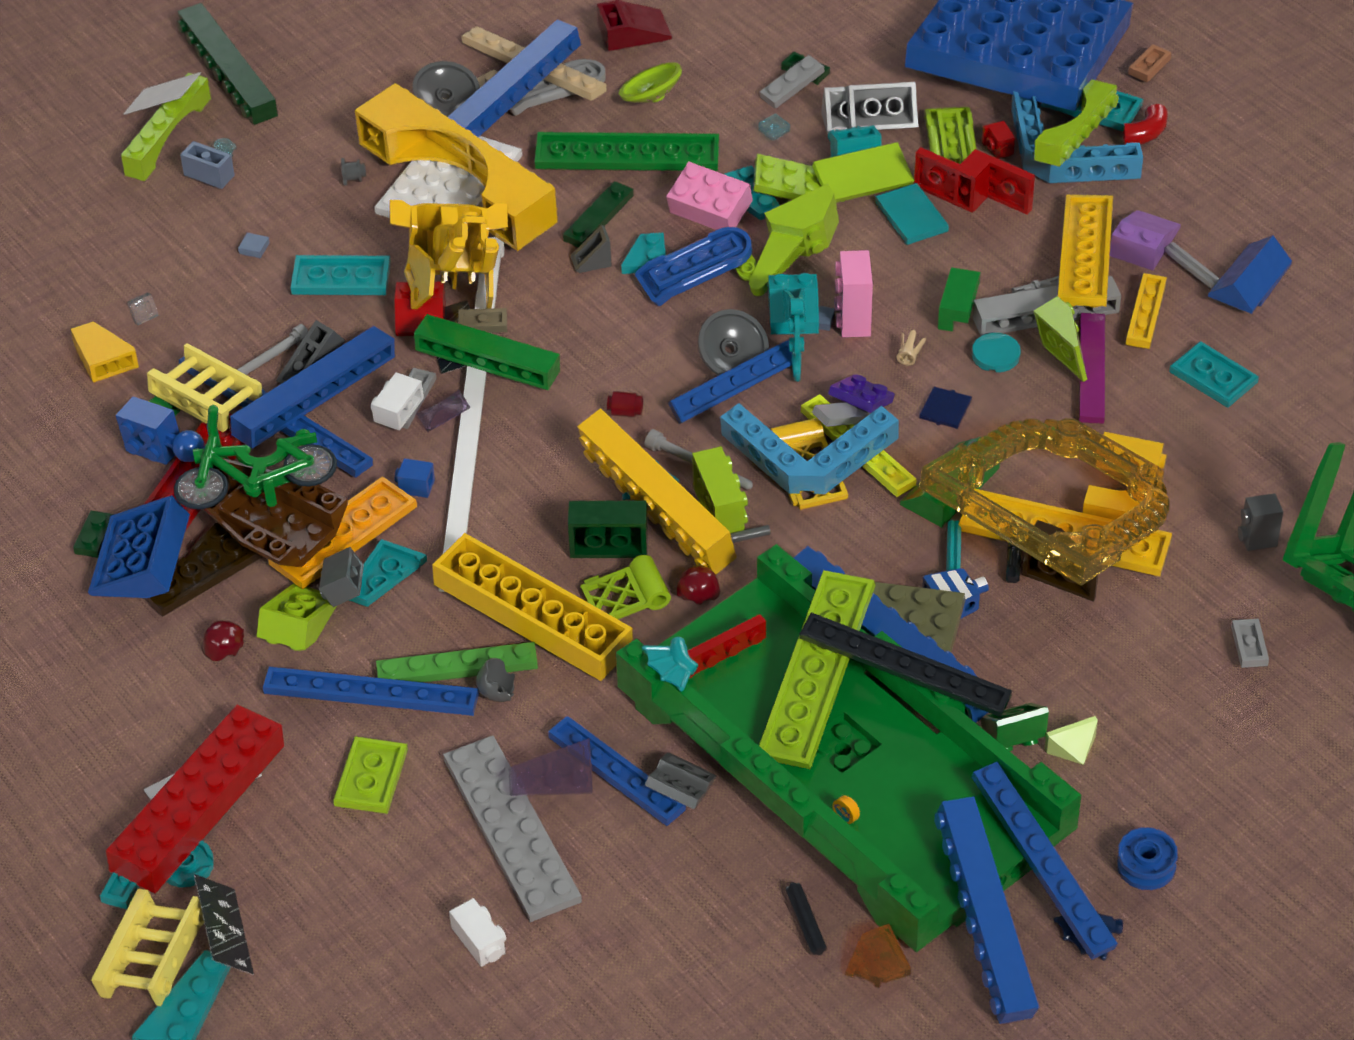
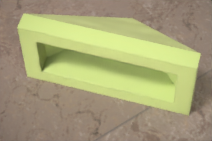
(1072, 741)

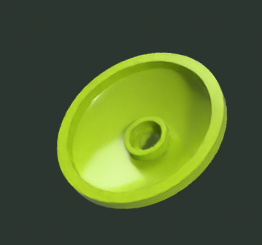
(651, 83)

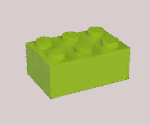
(719, 488)

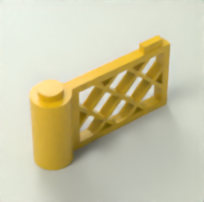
(801, 438)

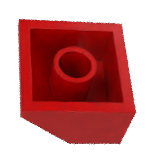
(409, 319)

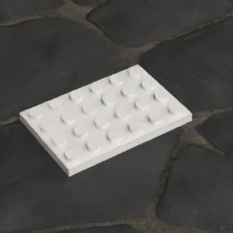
(439, 183)

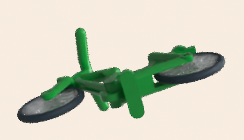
(208, 486)

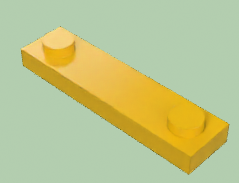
(1146, 311)

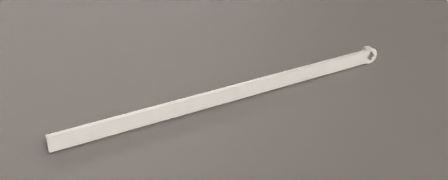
(469, 430)

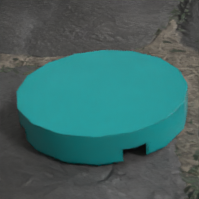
(996, 352)
(200, 864)

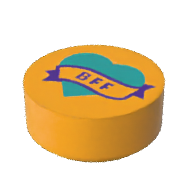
(846, 809)

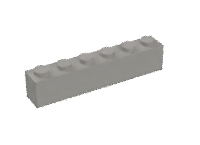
(1016, 310)

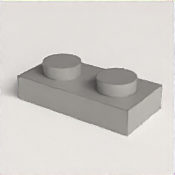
(1250, 643)

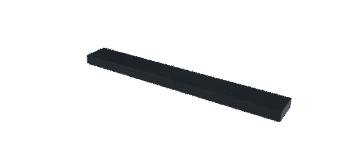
(906, 664)

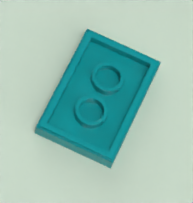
(912, 213)
(1214, 374)

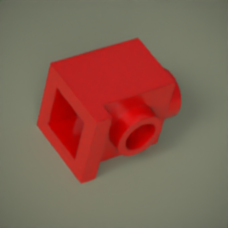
(998, 139)

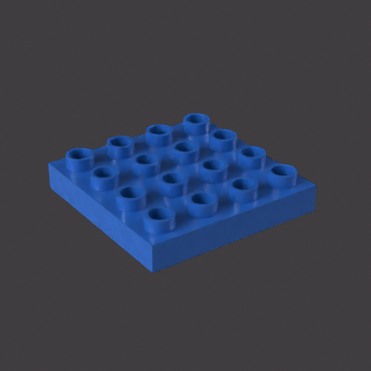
(1021, 45)

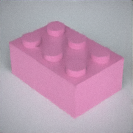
(709, 197)
(854, 293)

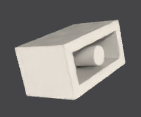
(397, 401)

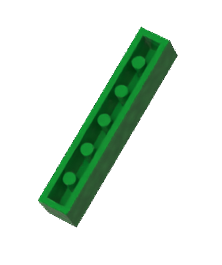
(487, 352)

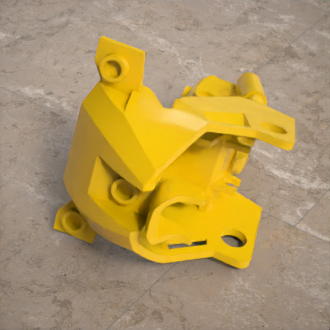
(448, 241)

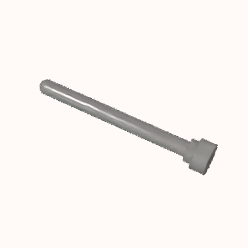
(295, 338)
(656, 441)

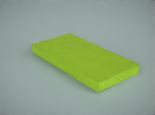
(864, 172)

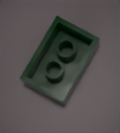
(607, 529)

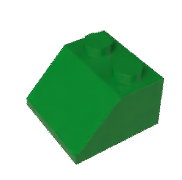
(1018, 725)

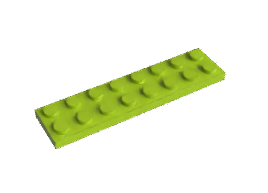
(814, 674)

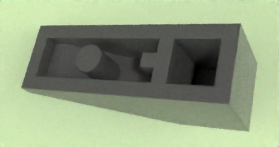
(315, 345)

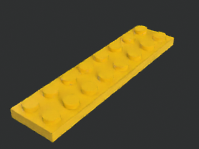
(1086, 250)
(1144, 557)

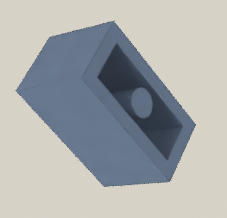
(207, 164)

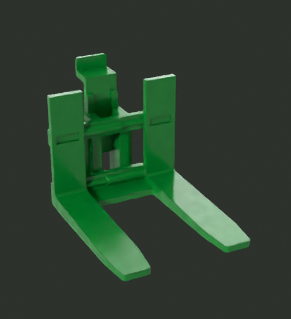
(1321, 554)

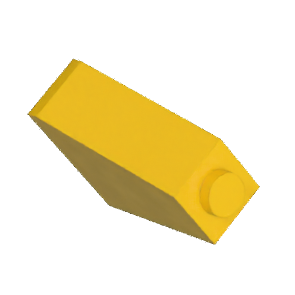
(102, 351)

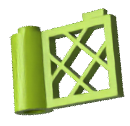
(643, 579)

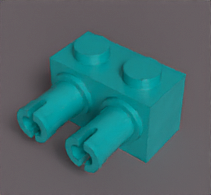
(853, 140)

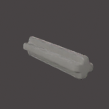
(1191, 265)

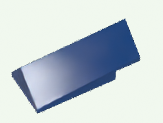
(1252, 275)

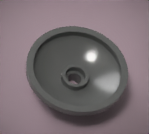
(446, 81)
(731, 330)

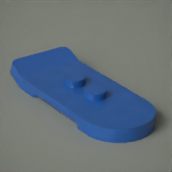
(694, 264)

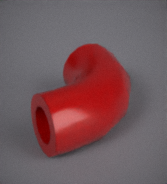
(1147, 129)

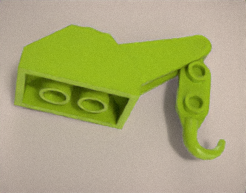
(794, 230)

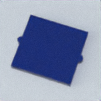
(945, 407)

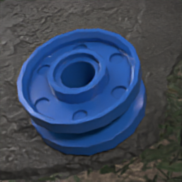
(1160, 862)

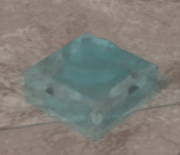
(774, 127)

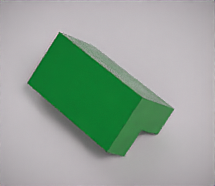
(958, 298)

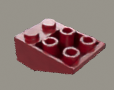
(630, 24)

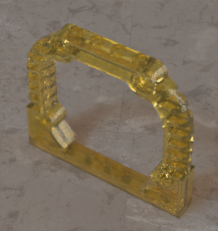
(1072, 554)

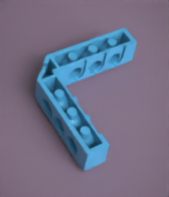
(1084, 164)
(825, 468)

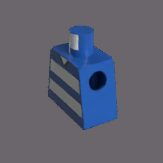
(958, 581)

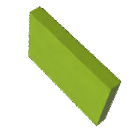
(370, 775)

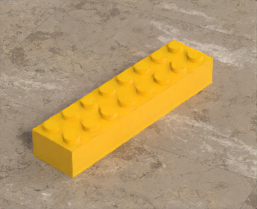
(666, 499)
(531, 606)

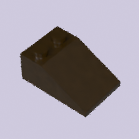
(1043, 573)

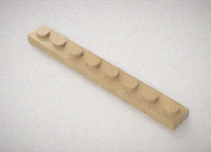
(561, 76)

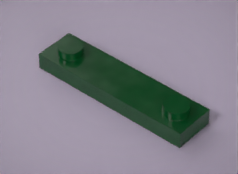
(599, 213)

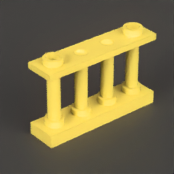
(196, 404)
(128, 935)

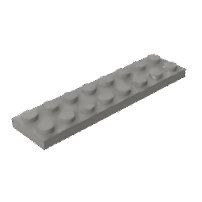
(512, 830)

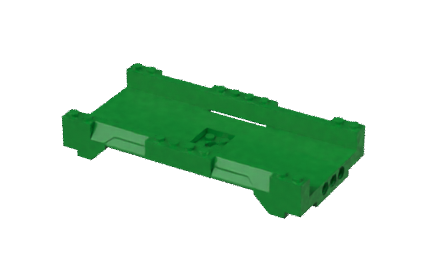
(867, 752)

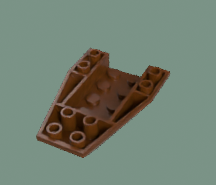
(284, 533)

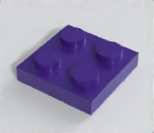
(861, 393)

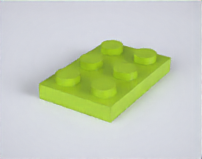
(783, 177)

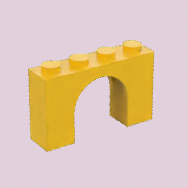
(1114, 503)

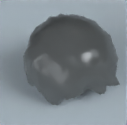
(495, 681)

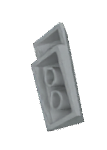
(879, 105)

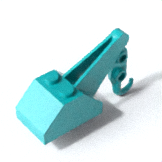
(794, 311)

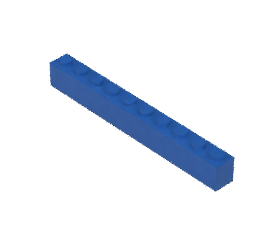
(885, 619)

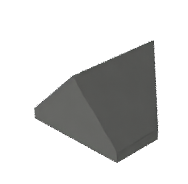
(593, 253)

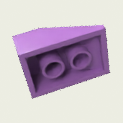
(1142, 239)

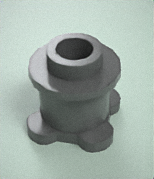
(352, 170)

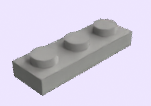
(792, 81)

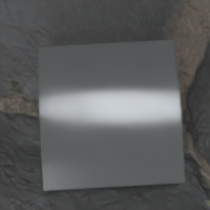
(680, 780)

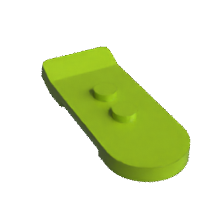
(950, 132)

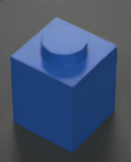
(415, 477)

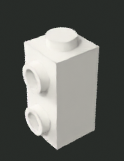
(478, 932)

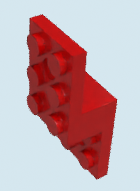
(974, 180)

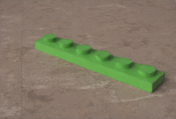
(457, 663)

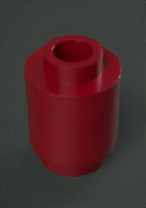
(625, 404)

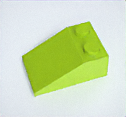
(1060, 334)
(294, 617)

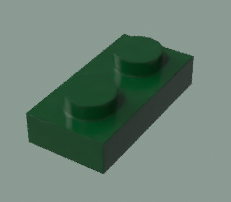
(92, 534)

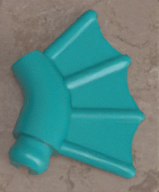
(671, 662)

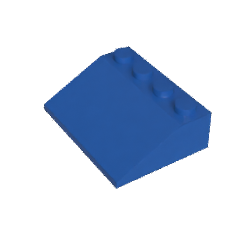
(140, 550)

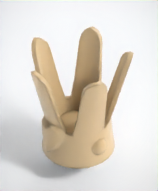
(907, 353)

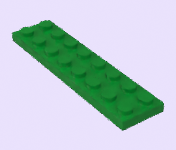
(625, 151)

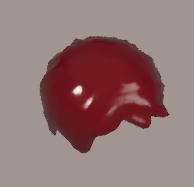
(698, 584)
(222, 639)

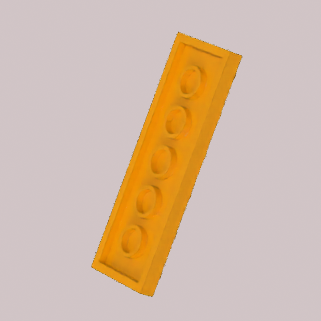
(364, 519)

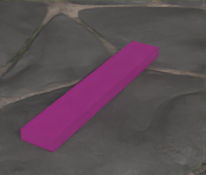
(1093, 351)

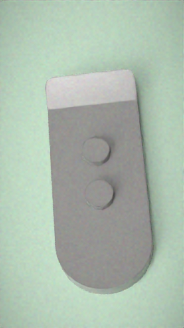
(547, 91)

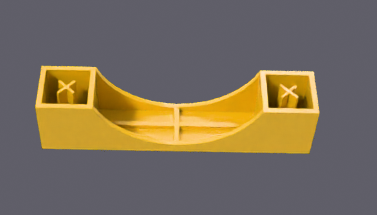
(406, 128)

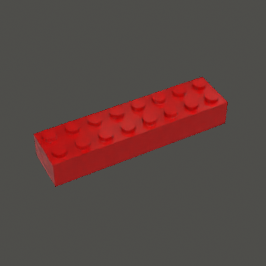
(195, 798)

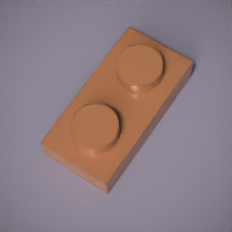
(1150, 63)

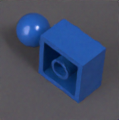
(154, 432)

